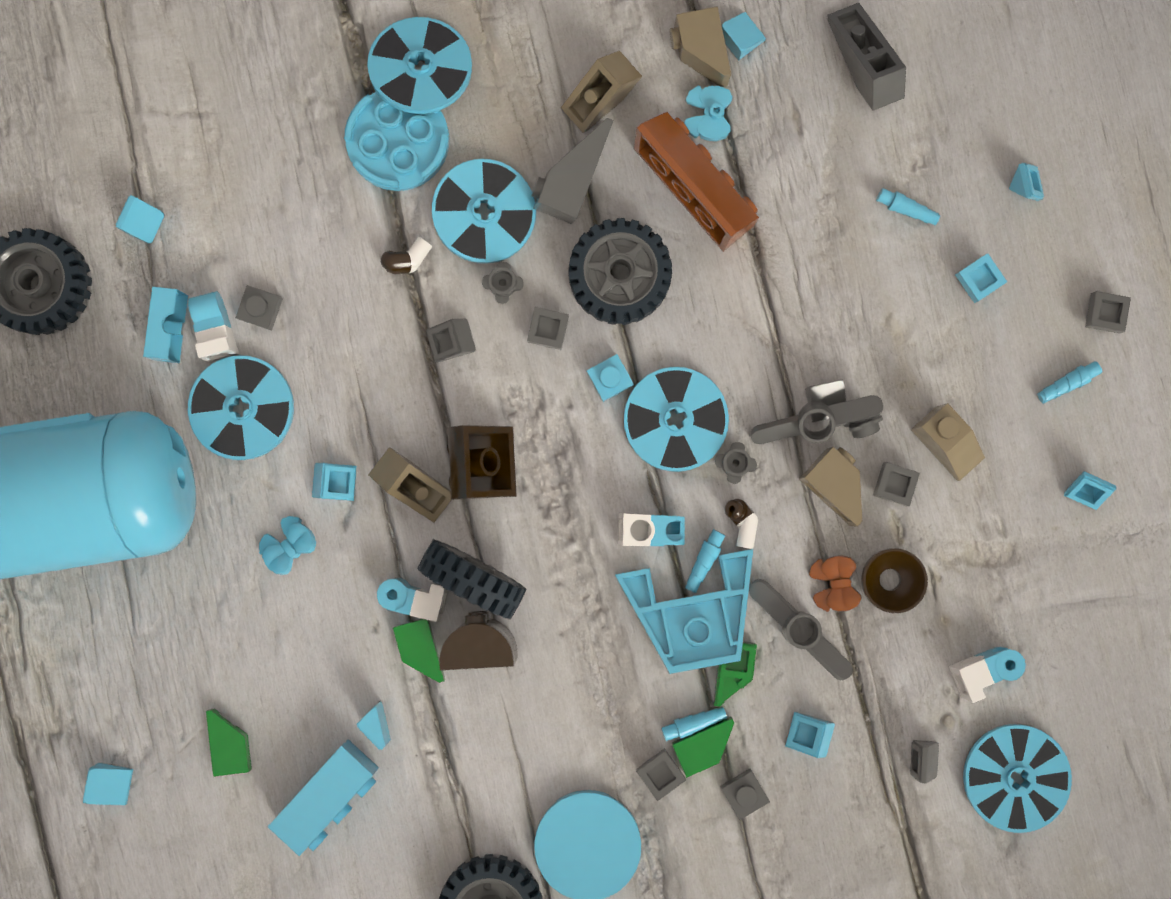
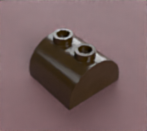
(481, 462)
(479, 644)

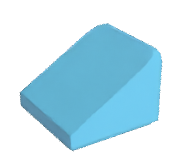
(741, 35)
(140, 219)
(334, 481)
(375, 726)
(810, 735)
(107, 785)

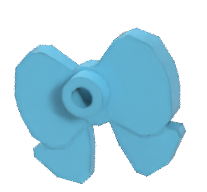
(712, 124)
(280, 556)

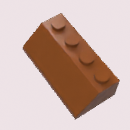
(694, 179)

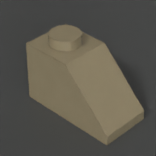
(702, 44)
(601, 90)
(950, 440)
(836, 484)
(410, 485)

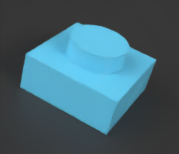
(981, 278)
(610, 378)

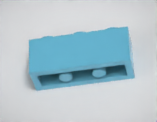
(324, 799)

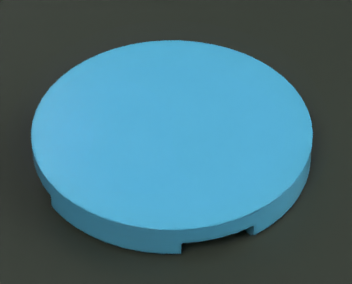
(395, 146)
(587, 845)

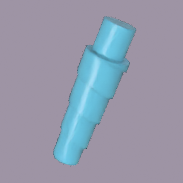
(901, 204)
(1071, 381)
(705, 560)
(693, 723)

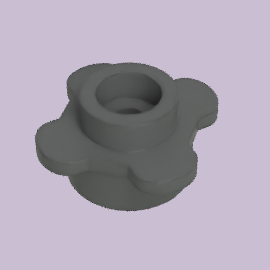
(502, 272)
(865, 427)
(736, 452)

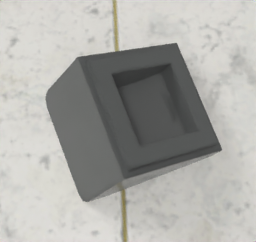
(450, 339)
(828, 393)
(924, 760)

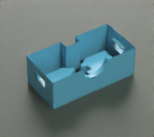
(164, 325)

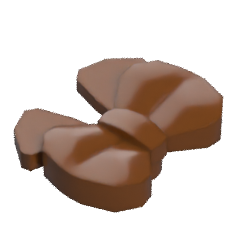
(841, 594)

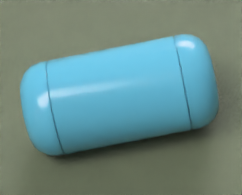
(91, 491)

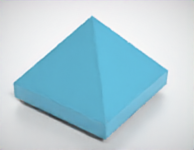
(1027, 182)
(1090, 490)

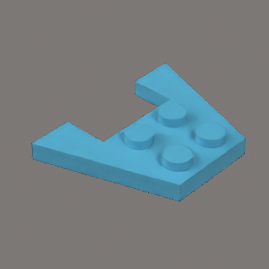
(697, 628)

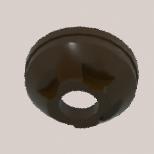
(911, 585)

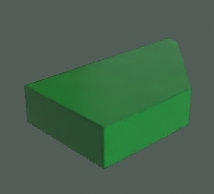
(419, 648)
(735, 675)
(227, 746)
(703, 747)

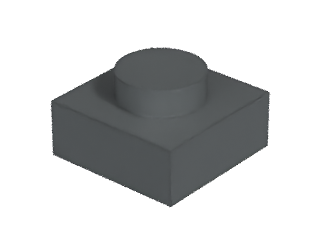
(259, 307)
(1108, 312)
(548, 328)
(896, 484)
(661, 774)
(745, 794)

